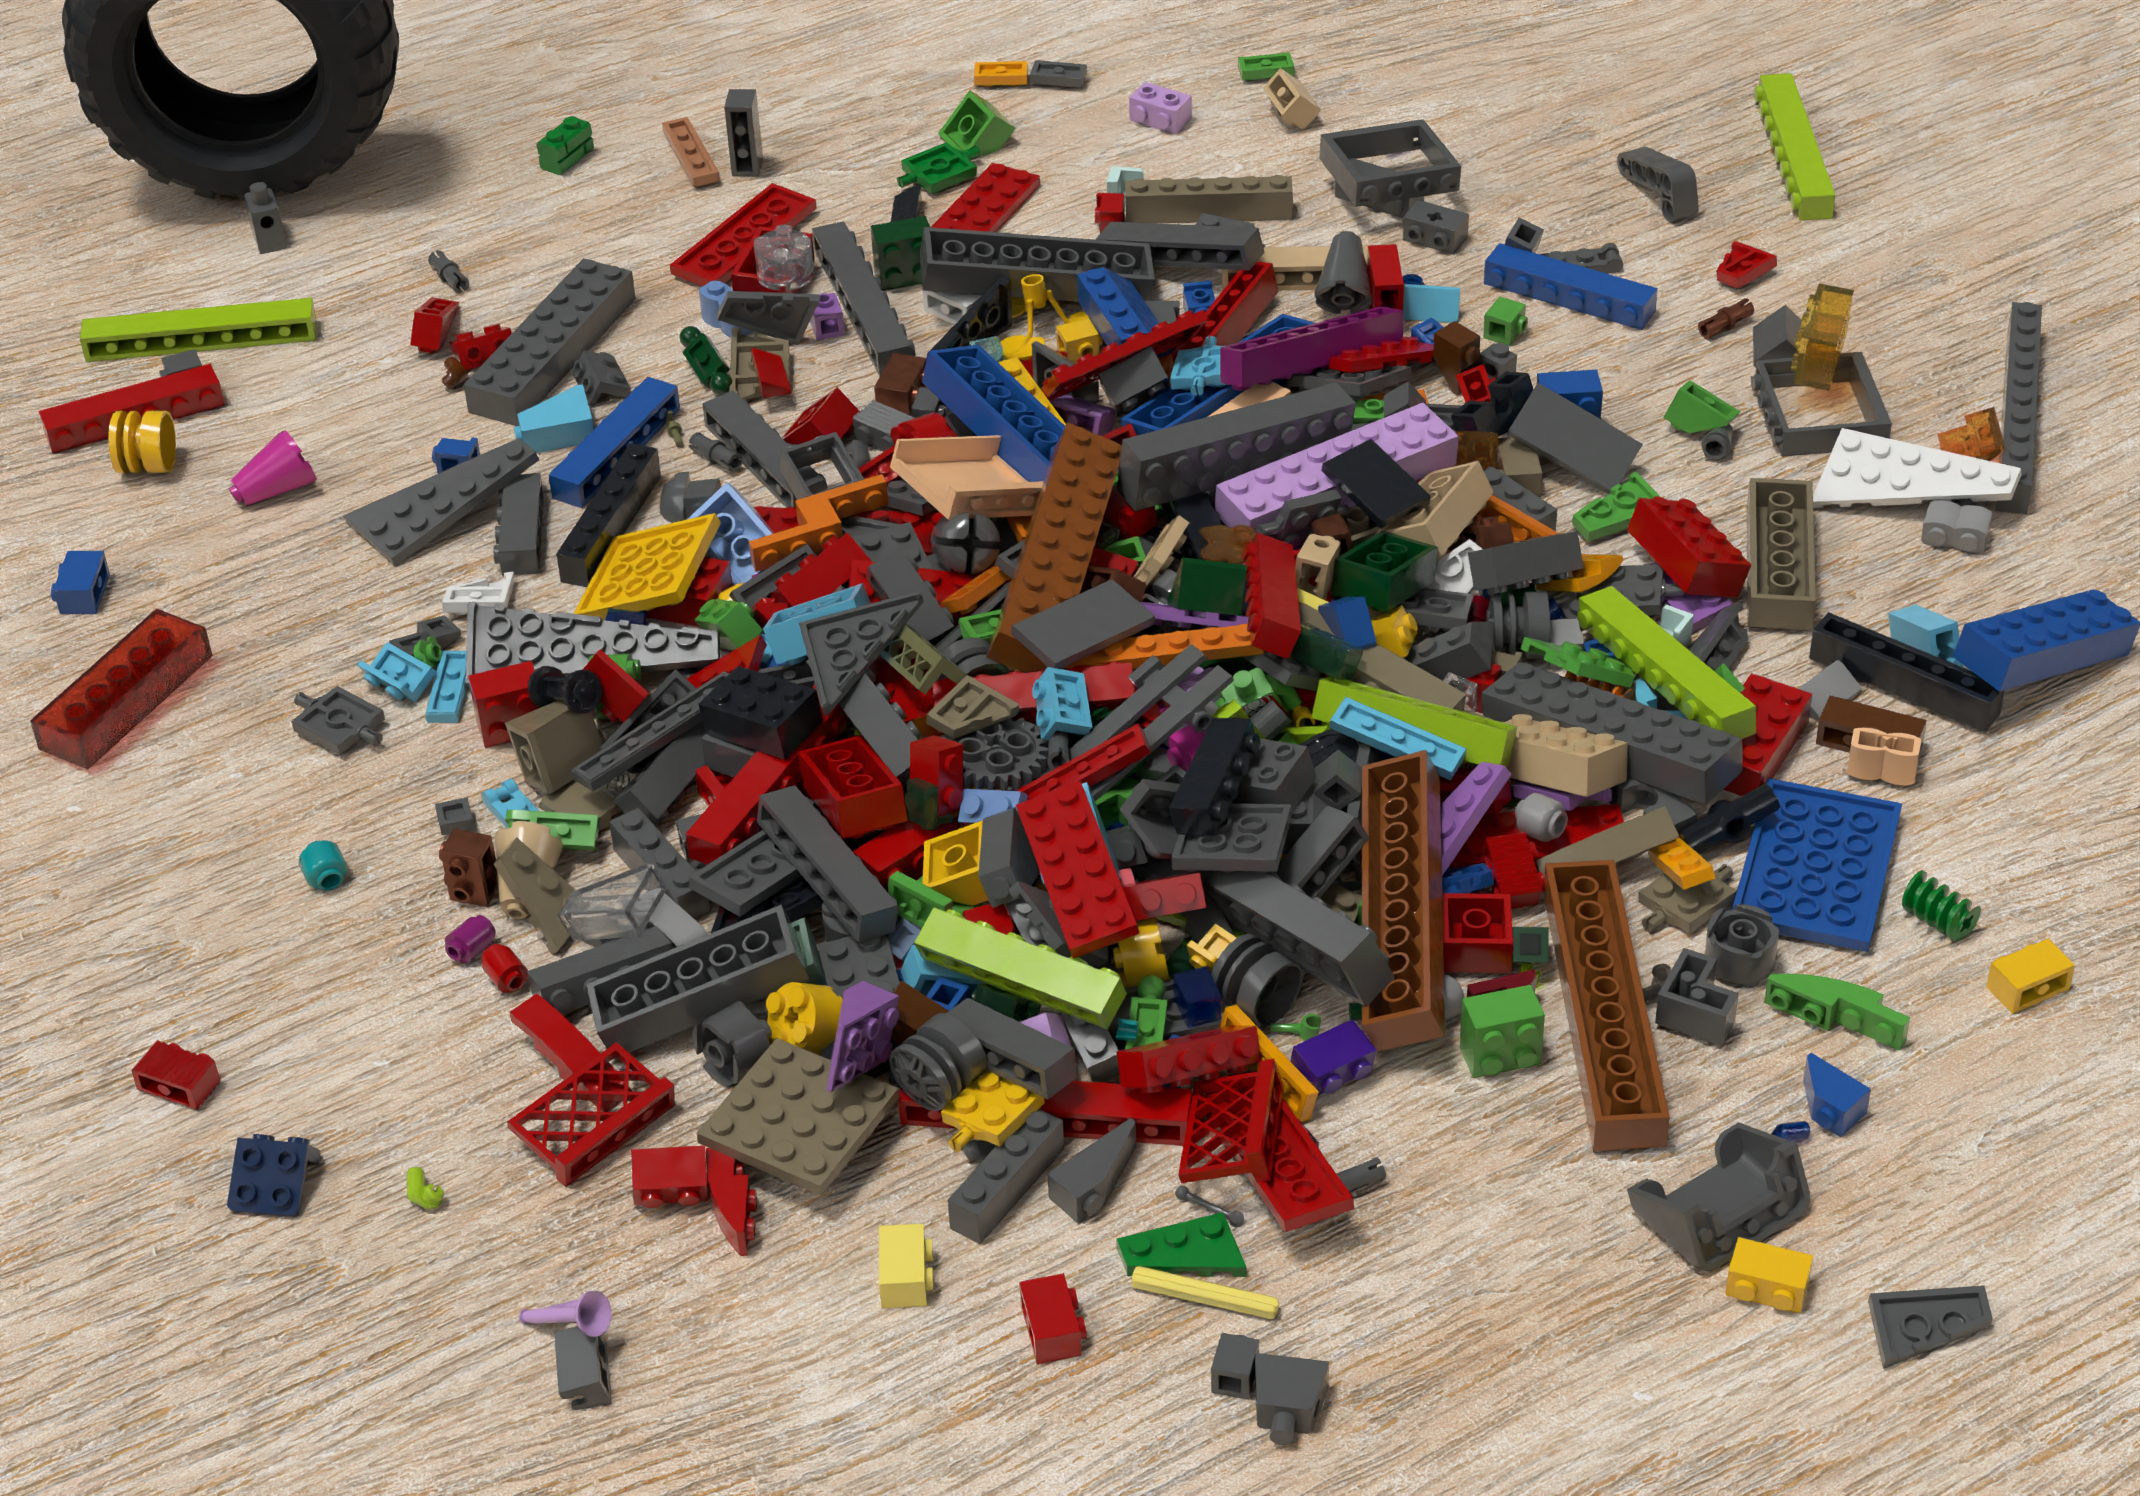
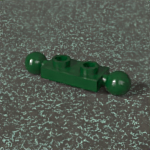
(705, 360)

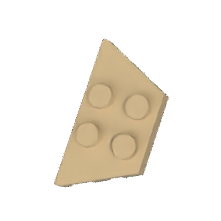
(1161, 552)

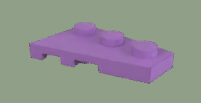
(1185, 618)

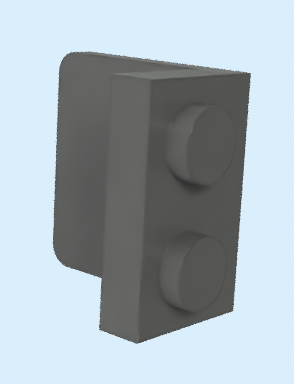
(1150, 816)

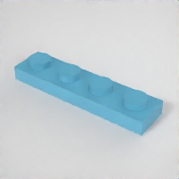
(1395, 736)

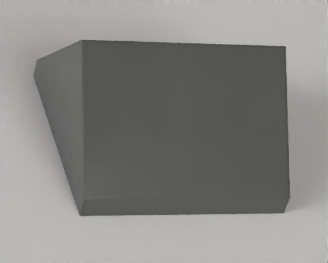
(1776, 335)

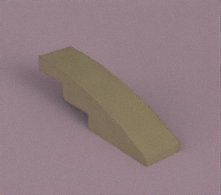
(1619, 842)

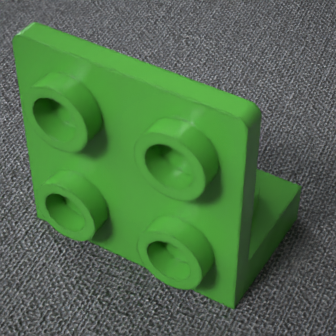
(918, 900)

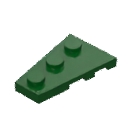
(1188, 1246)

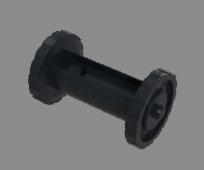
(578, 691)

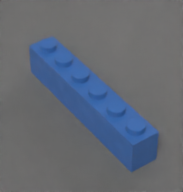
(1570, 286)
(632, 421)

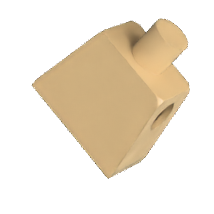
(1317, 559)

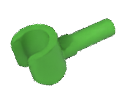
(1307, 1029)

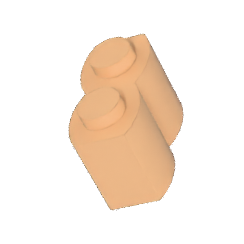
(1883, 756)

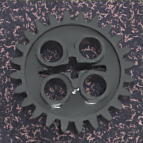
(1002, 755)

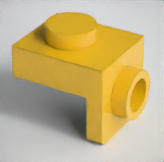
(1209, 948)

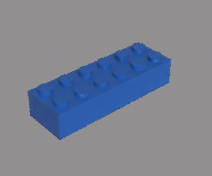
(2046, 639)

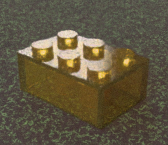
(1822, 336)

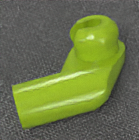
(419, 1193)

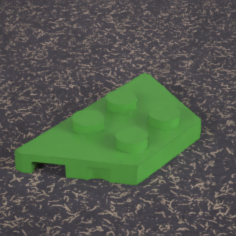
(1589, 664)

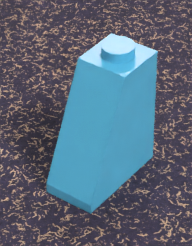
(556, 421)
(1925, 631)

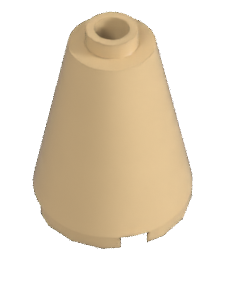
(541, 842)

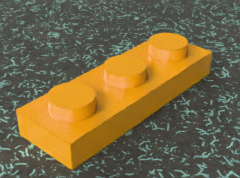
(1682, 864)

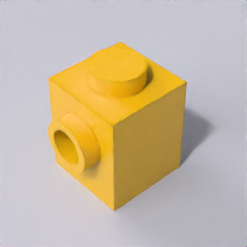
(1078, 339)

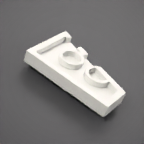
(1454, 572)

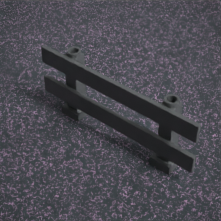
(1153, 685)

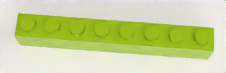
(1795, 147)
(198, 329)
(1665, 663)

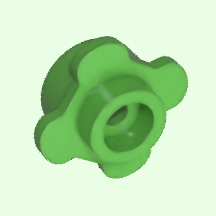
(428, 651)

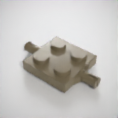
(1686, 907)

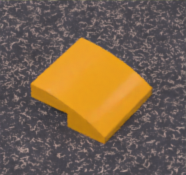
(1596, 570)

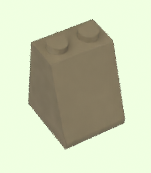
(553, 743)

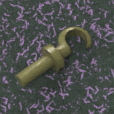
(674, 429)

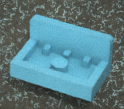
(398, 672)

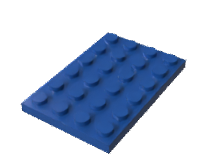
(1820, 863)

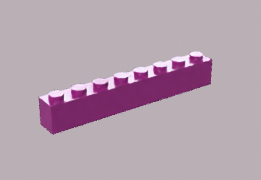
(1306, 347)

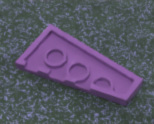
(1467, 806)

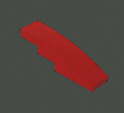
(562, 1044)

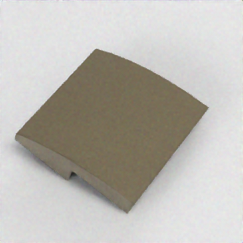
(580, 800)

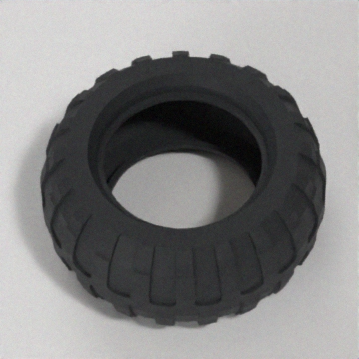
(224, 138)

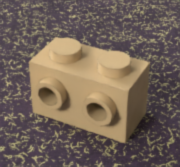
(1291, 99)

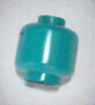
(323, 865)

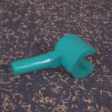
(1127, 1030)

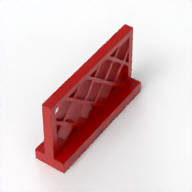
(1259, 1122)
(616, 1126)

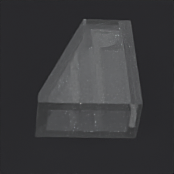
(614, 906)

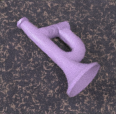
(590, 1313)

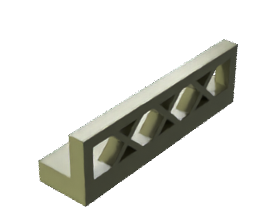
(926, 657)

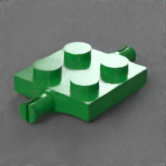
(939, 167)

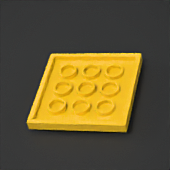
(649, 567)

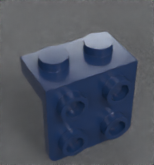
(270, 1174)

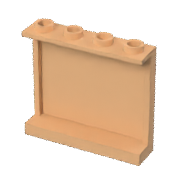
(964, 476)

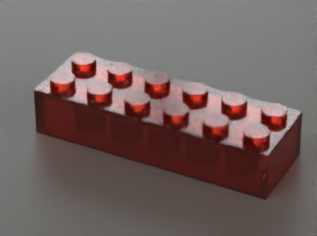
(121, 688)

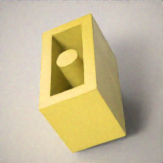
(903, 1266)

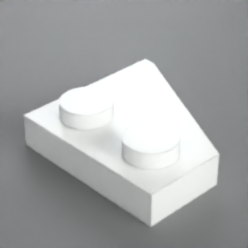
(478, 591)

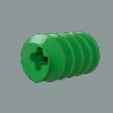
(1938, 908)

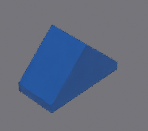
(1350, 621)

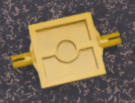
(989, 1110)

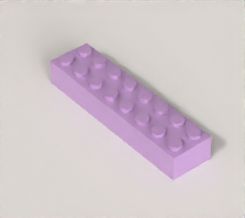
(1410, 437)

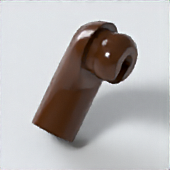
(455, 372)

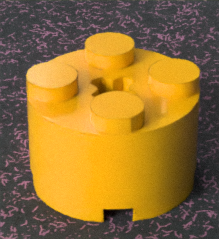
(1141, 954)
(804, 1015)

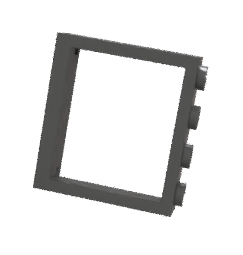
(1341, 146)
(1818, 439)

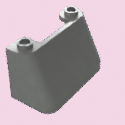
(1746, 1195)

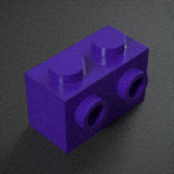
(1335, 1057)

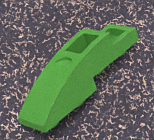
(1831, 1000)

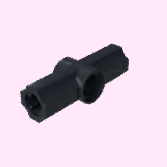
(1730, 819)

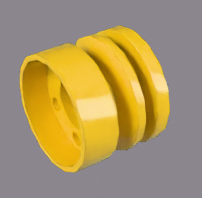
(142, 442)

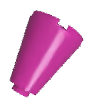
(272, 472)

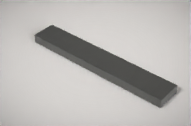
(644, 739)

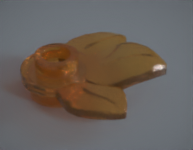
(1226, 542)

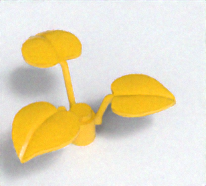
(1034, 298)

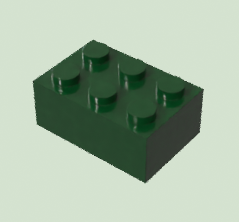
(1385, 570)

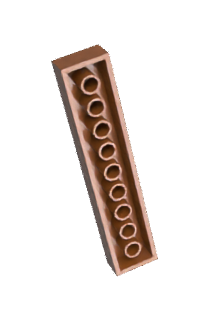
(1057, 538)
(1404, 897)
(1605, 1007)

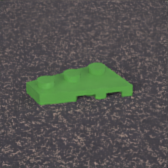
(1613, 511)

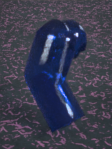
(1792, 1130)

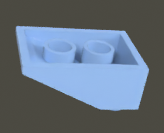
(738, 526)

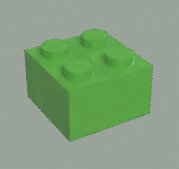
(1501, 1031)

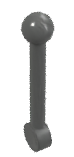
(1235, 1218)

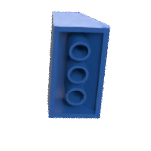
(1114, 306)

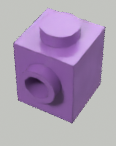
(828, 318)

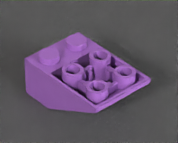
(862, 1033)

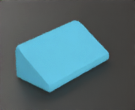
(1428, 302)

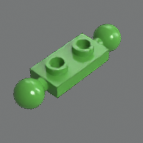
(1149, 1011)

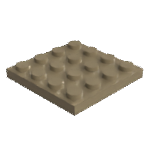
(789, 1122)

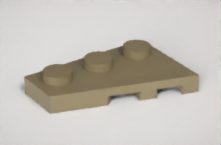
(538, 888)

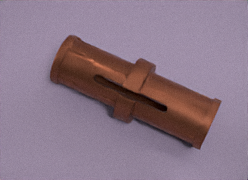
(1726, 318)

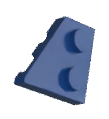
(1467, 878)

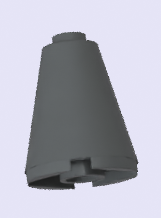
(1344, 276)

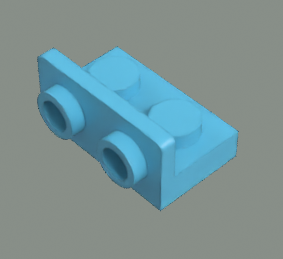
(1061, 703)

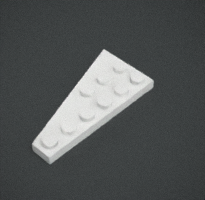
(1903, 473)

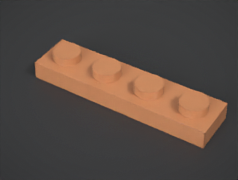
(690, 152)

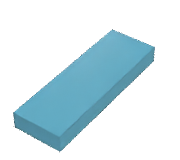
(448, 689)

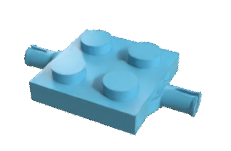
(1197, 368)

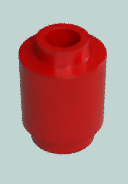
(504, 968)

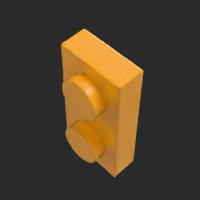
(1001, 73)

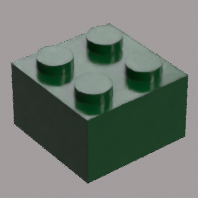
(897, 252)

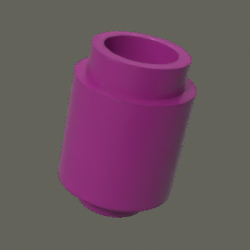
(469, 939)

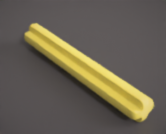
(1205, 1292)

